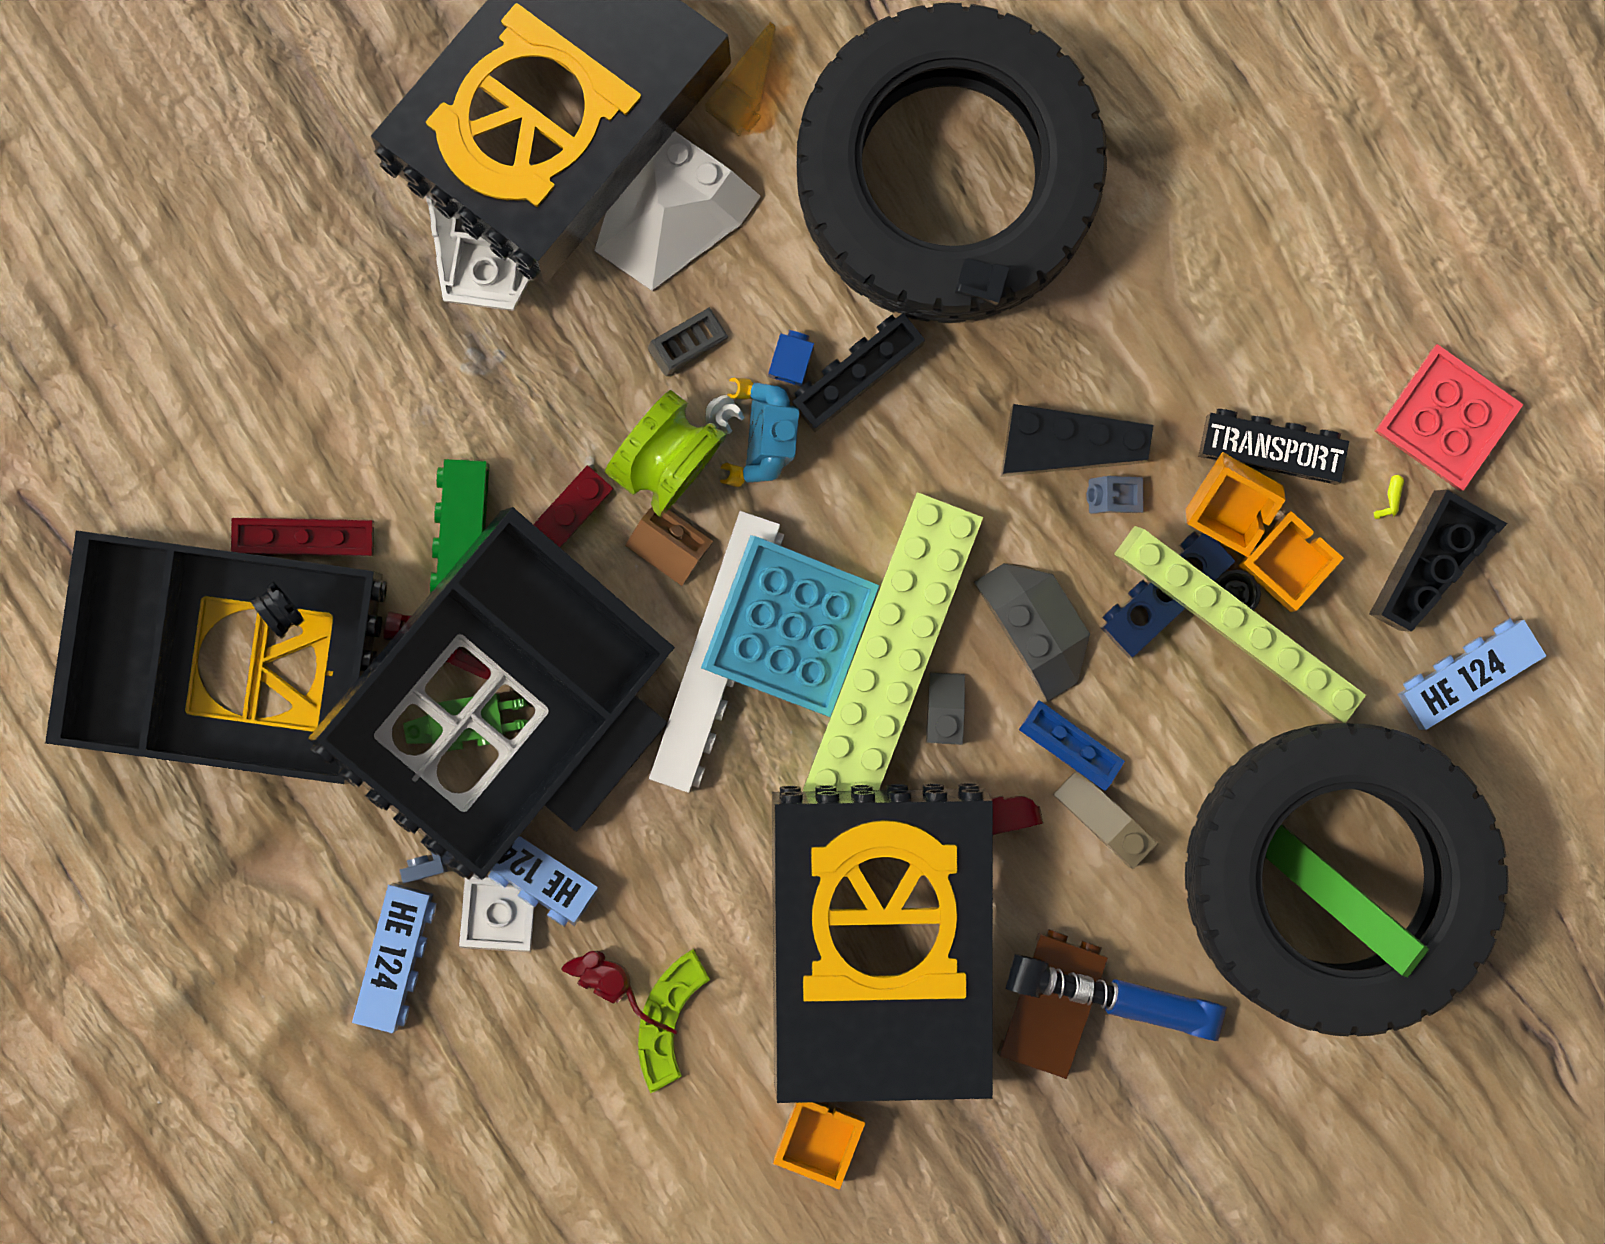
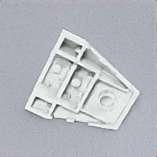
(673, 213)
(470, 269)

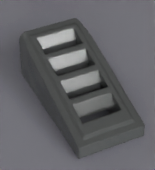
(662, 358)

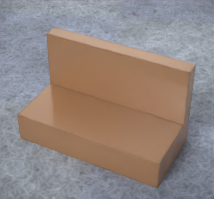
(669, 544)

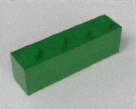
(460, 512)

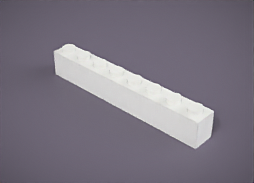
(702, 691)

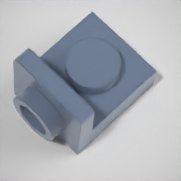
(1115, 495)
(421, 868)

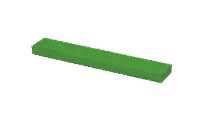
(1345, 902)

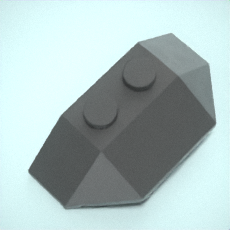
(1038, 624)

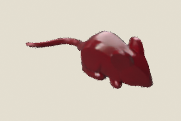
(608, 980)

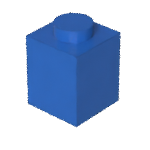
(791, 358)

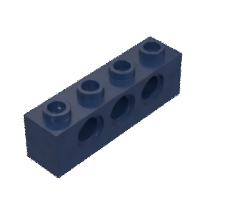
(1131, 638)

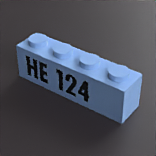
(1471, 674)
(544, 882)
(393, 958)

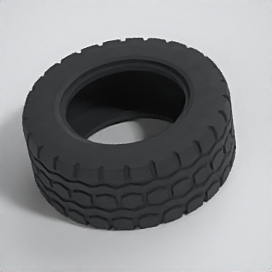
(968, 51)
(1458, 901)

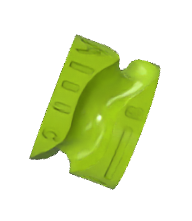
(664, 453)

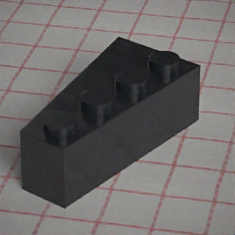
(1060, 441)
(1434, 557)

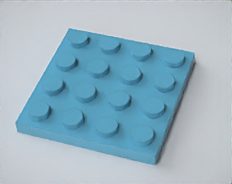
(790, 626)

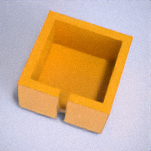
(1230, 504)
(1289, 564)
(819, 1142)

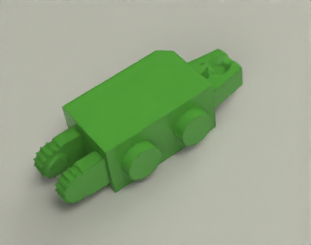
(428, 730)

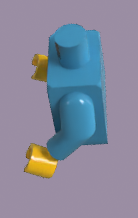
(770, 433)

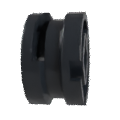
(1242, 586)
(277, 610)

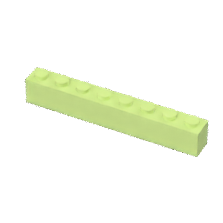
(1239, 624)

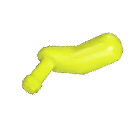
(1394, 497)

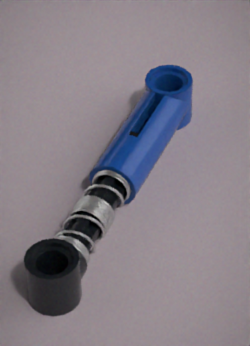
(1119, 998)

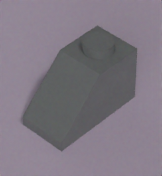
(945, 708)

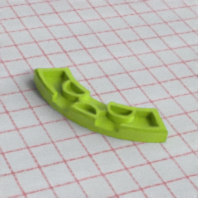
(664, 1005)

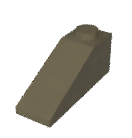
(1105, 819)

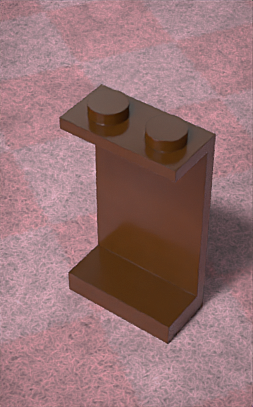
(1049, 1028)

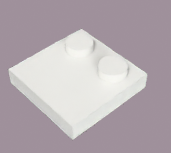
(495, 917)

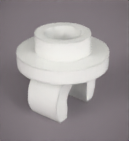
(721, 410)

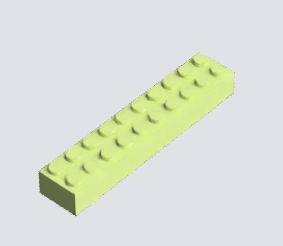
(895, 646)

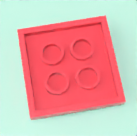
(1449, 417)

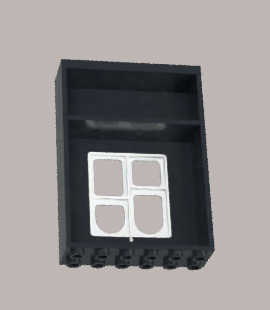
(540, 631)

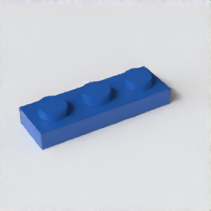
(1071, 745)

